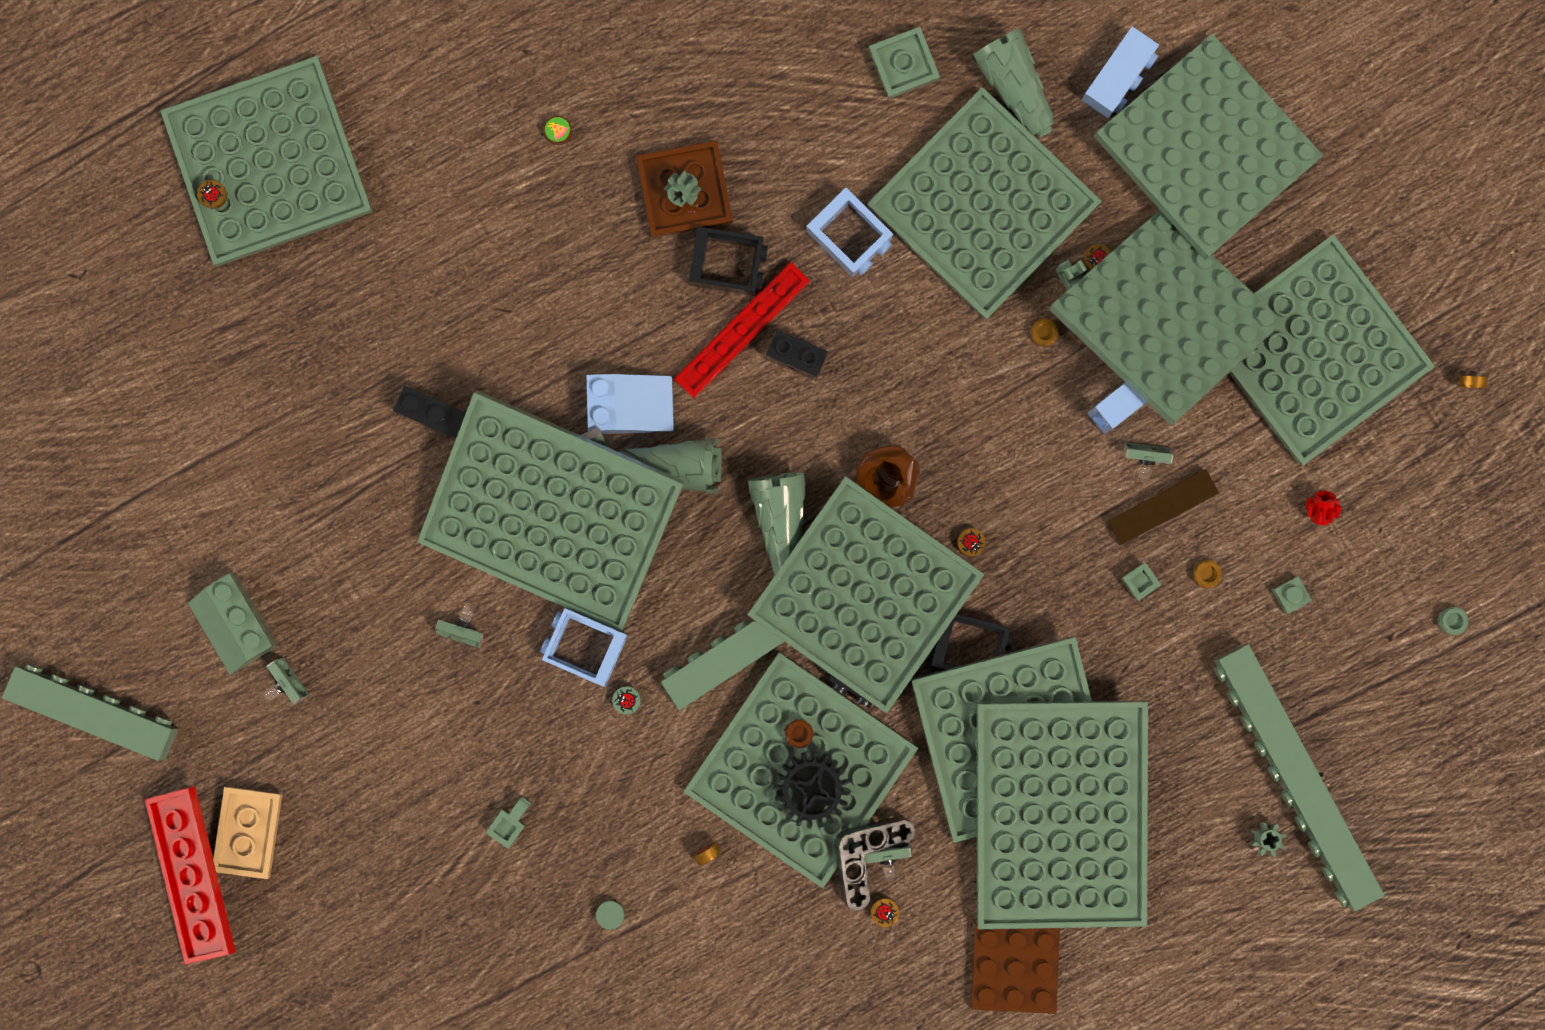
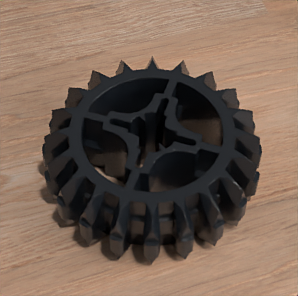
(835, 799)

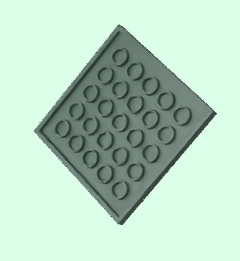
(1208, 146)
(276, 154)
(983, 203)
(1165, 317)
(1332, 354)
(865, 594)
(949, 713)
(744, 764)

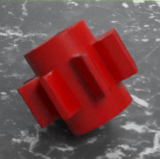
(1323, 507)

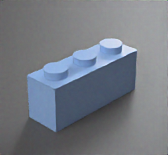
(1121, 73)

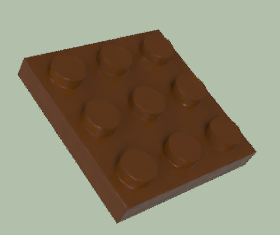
(710, 207)
(1015, 970)

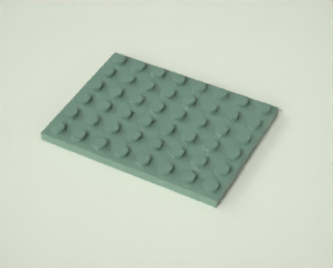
(549, 511)
(1062, 814)

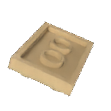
(247, 832)

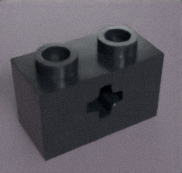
(796, 355)

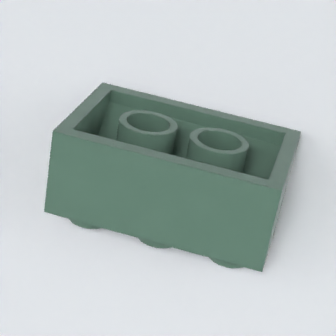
(232, 623)

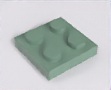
(904, 62)

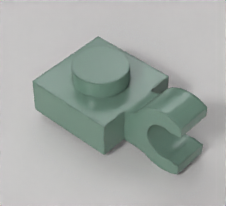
(1070, 273)
(508, 825)

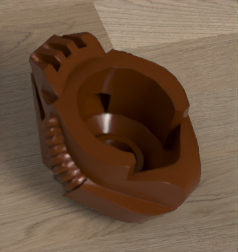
(889, 474)

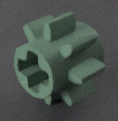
(682, 188)
(1275, 843)

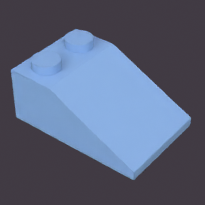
(629, 403)

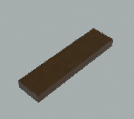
(1163, 507)

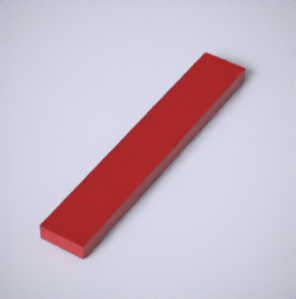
(742, 330)

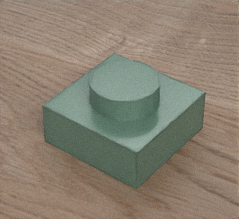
(1141, 581)
(1291, 595)

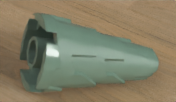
(1011, 71)
(690, 461)
(779, 513)

